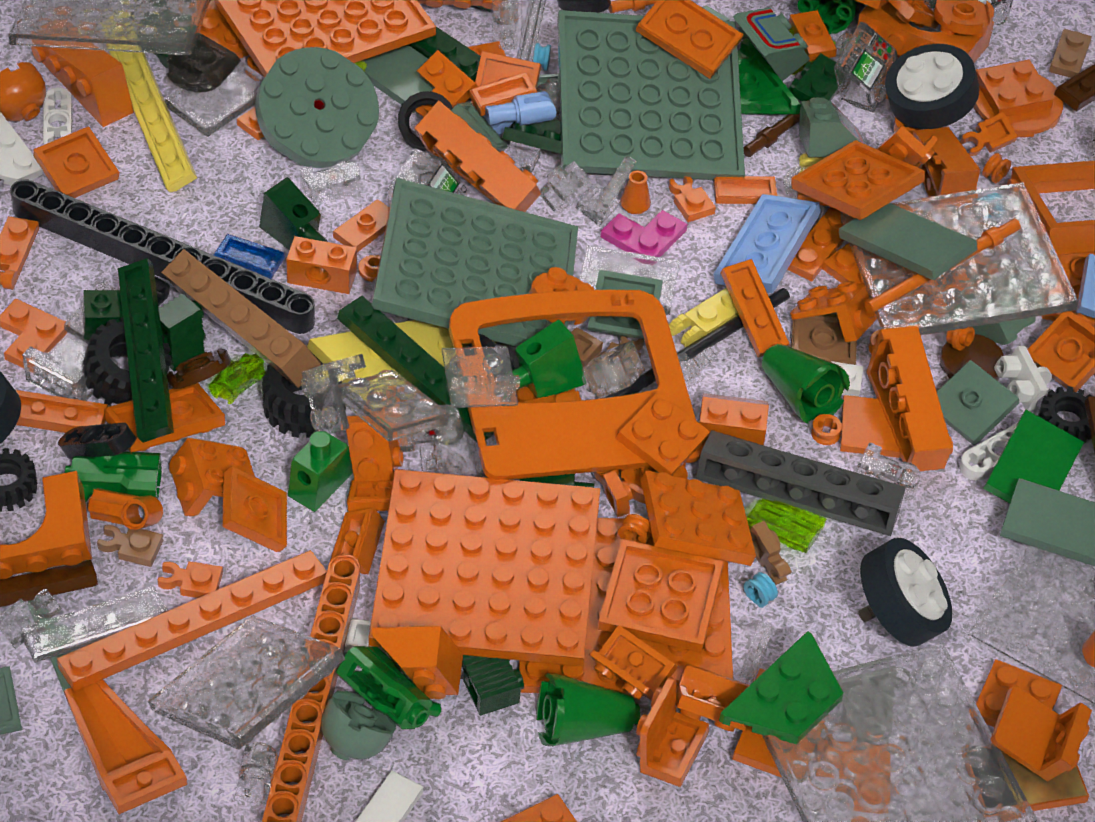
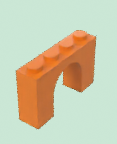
(906, 37)
(62, 536)

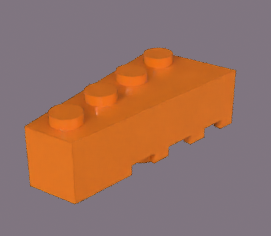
(91, 78)

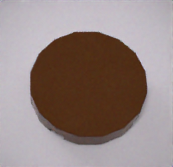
(981, 351)
(198, 369)

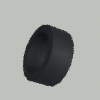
(414, 101)

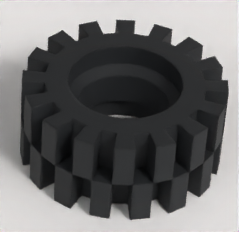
(1069, 402)
(24, 486)

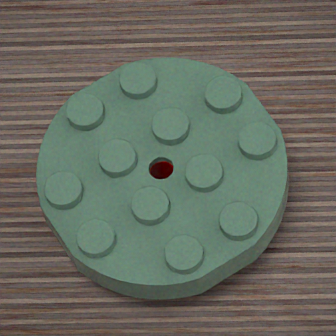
(316, 107)

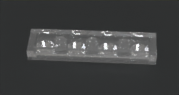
(90, 624)

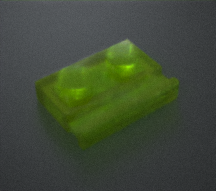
(792, 524)

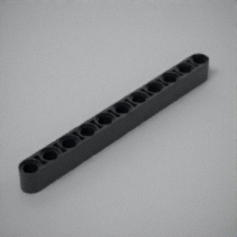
(134, 242)

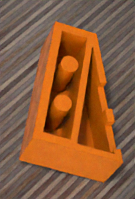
(950, 166)

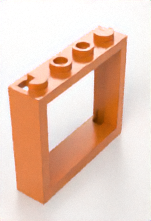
(1060, 177)

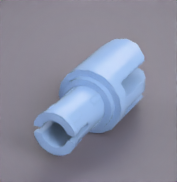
(523, 110)

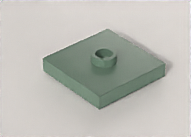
(975, 402)

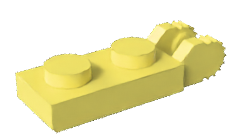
(704, 317)

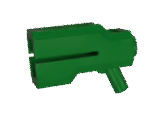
(125, 473)
(386, 687)

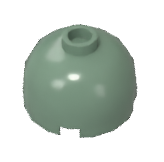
(354, 728)

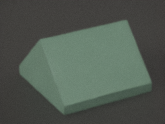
(619, 281)

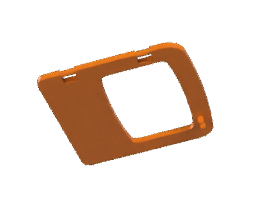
(569, 434)

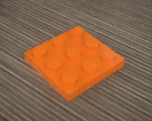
(858, 179)
(697, 518)
(661, 595)

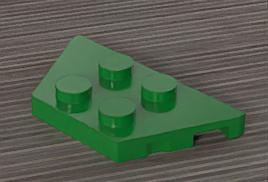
(760, 86)
(788, 695)

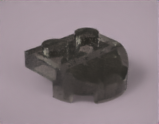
(204, 69)

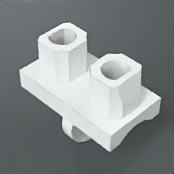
(1025, 378)

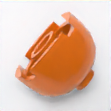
(21, 92)

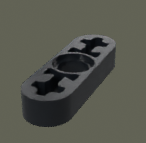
(97, 440)

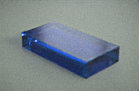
(250, 255)

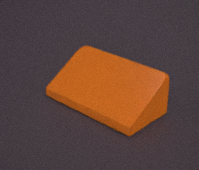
(360, 536)

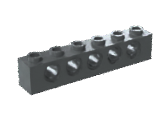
(801, 482)

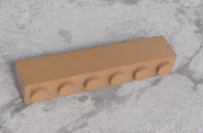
(240, 317)

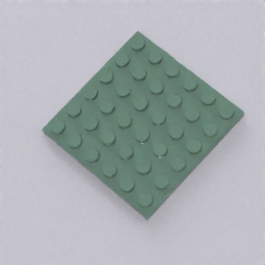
(643, 103)
(463, 250)

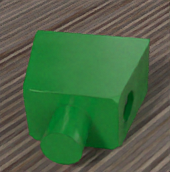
(549, 362)
(319, 470)

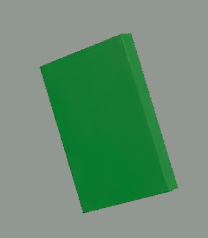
(1033, 453)

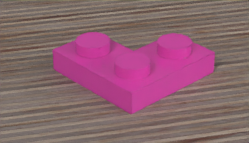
(648, 240)

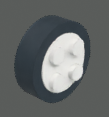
(932, 86)
(905, 592)

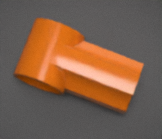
(124, 507)

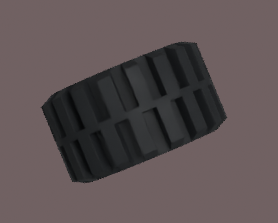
(99, 369)
(285, 407)

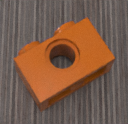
(321, 265)

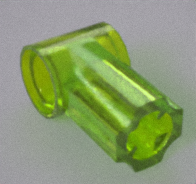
(237, 377)

